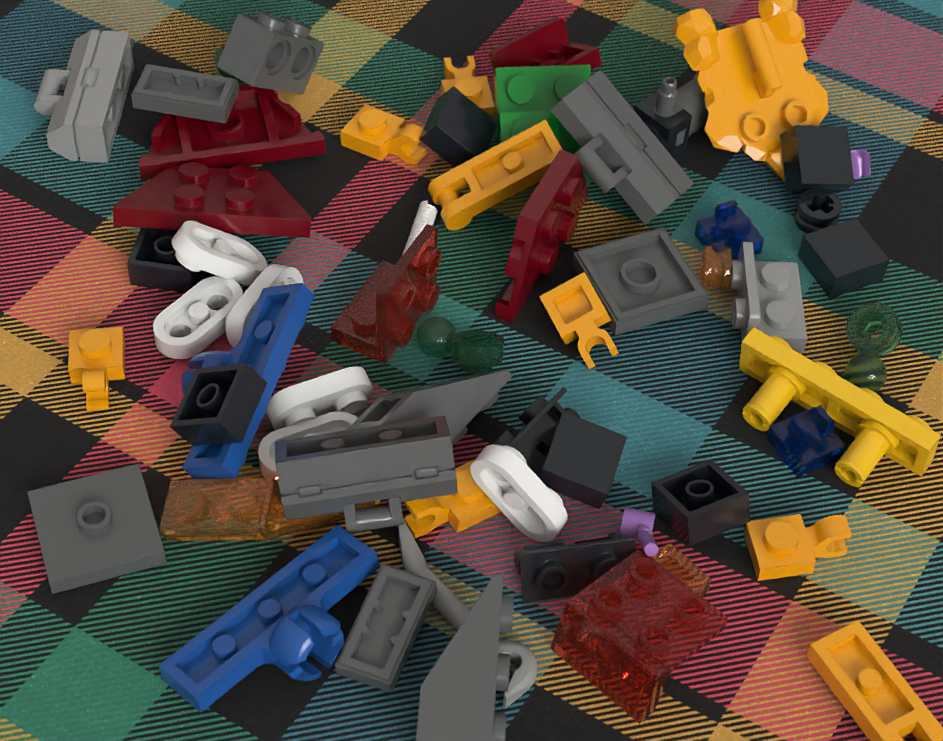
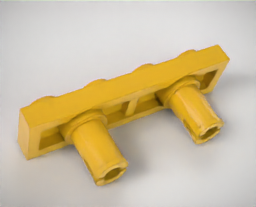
(855, 410)

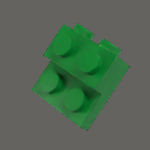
(528, 95)

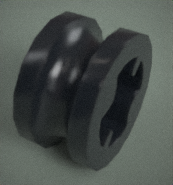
(817, 210)

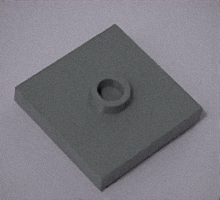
(641, 280)
(96, 528)

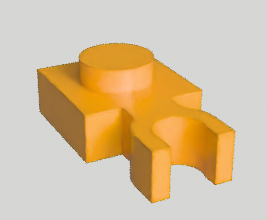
(473, 87)
(578, 314)

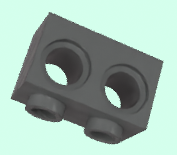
(271, 52)

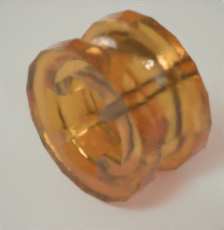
(716, 268)

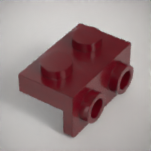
(544, 46)

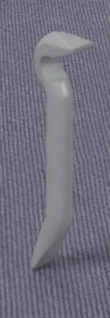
(456, 611)

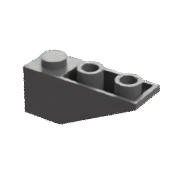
(455, 398)
(463, 683)

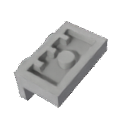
(767, 298)

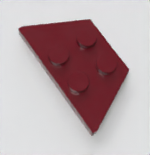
(256, 132)
(225, 199)
(540, 228)

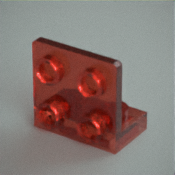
(392, 301)
(634, 631)

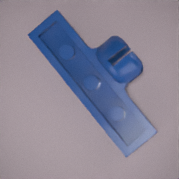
(265, 349)
(275, 623)

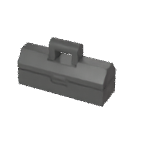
(620, 148)
(363, 466)

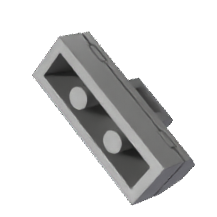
(93, 99)

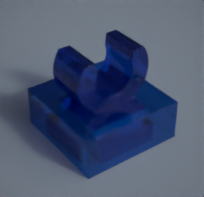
(728, 228)
(806, 441)

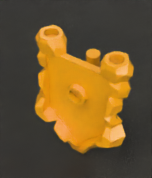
(753, 79)

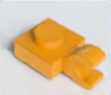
(380, 133)
(95, 360)
(459, 509)
(787, 548)

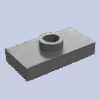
(185, 93)
(386, 628)

